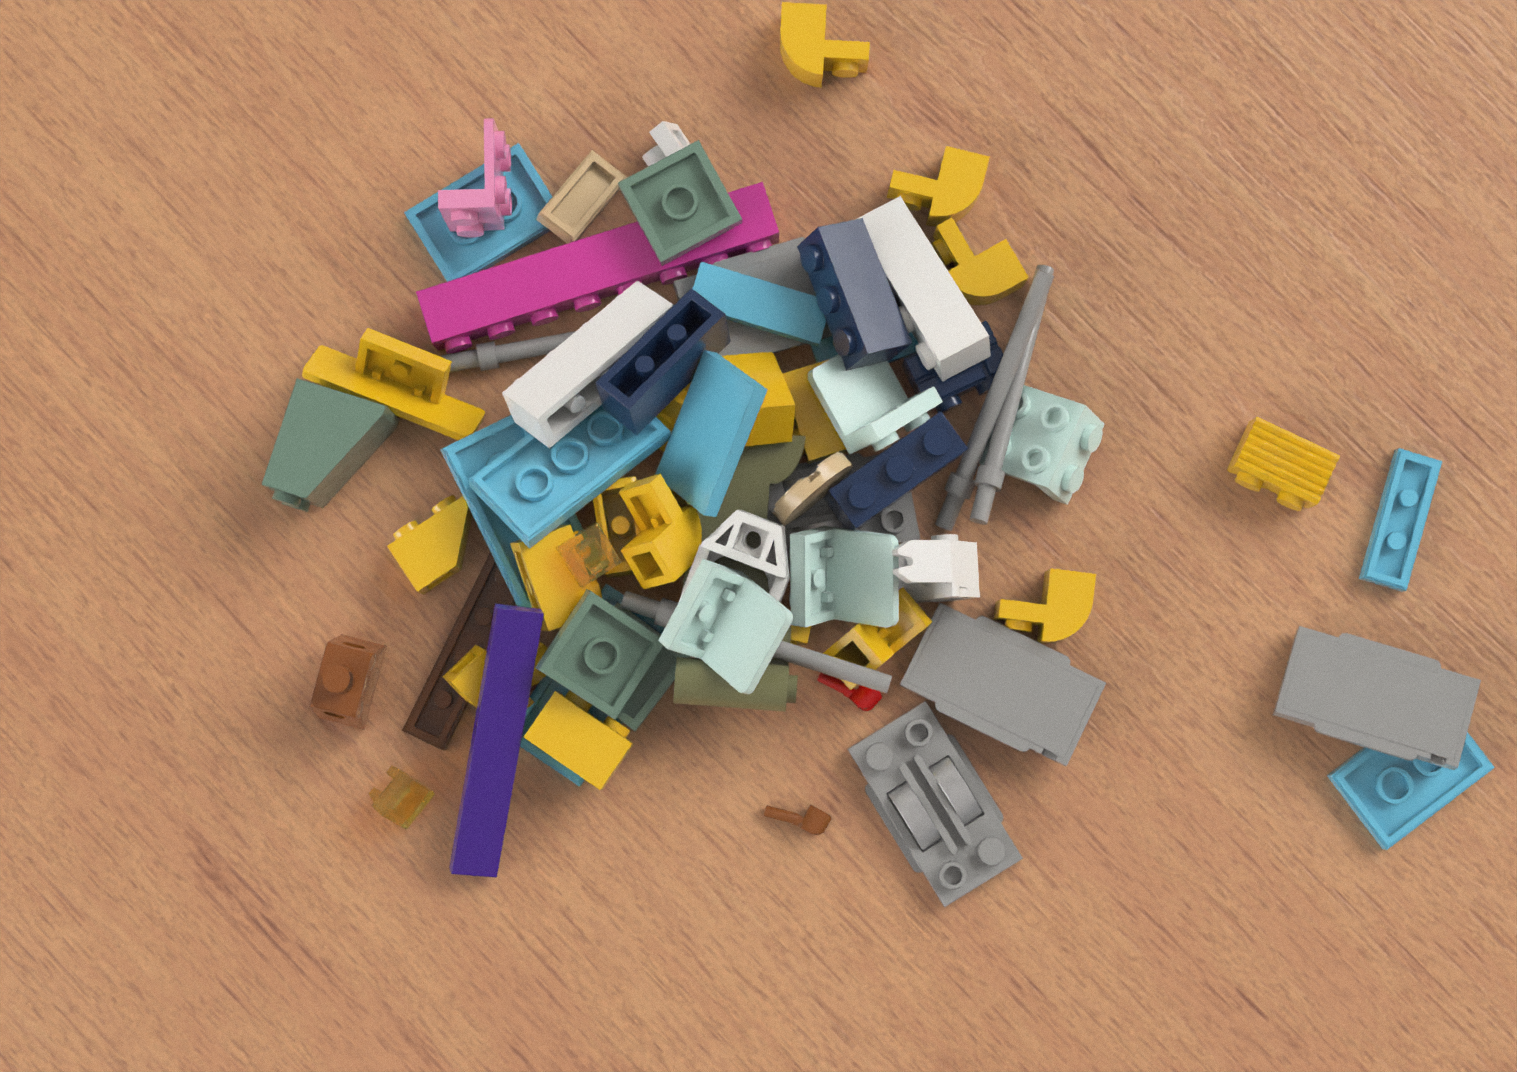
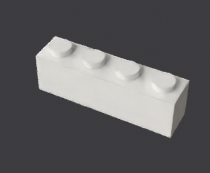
(926, 293)
(562, 385)

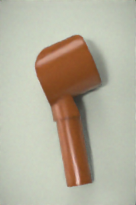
(814, 820)

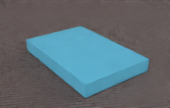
(464, 255)
(711, 433)
(1401, 794)

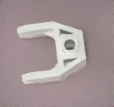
(731, 542)
(938, 569)

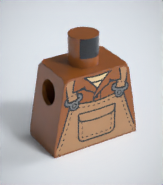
(347, 680)

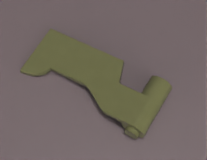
(747, 491)

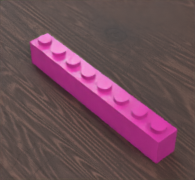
(578, 276)

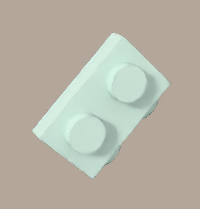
(868, 403)
(1051, 443)
(843, 577)
(727, 625)

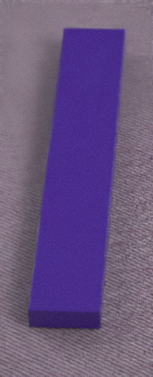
(496, 740)

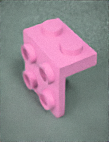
(481, 210)

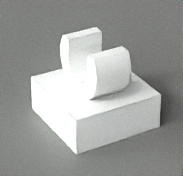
(668, 140)

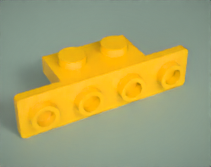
(399, 377)

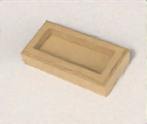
(581, 198)

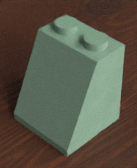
(323, 444)

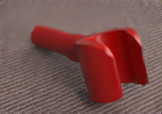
(862, 697)

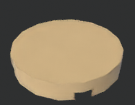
(812, 489)

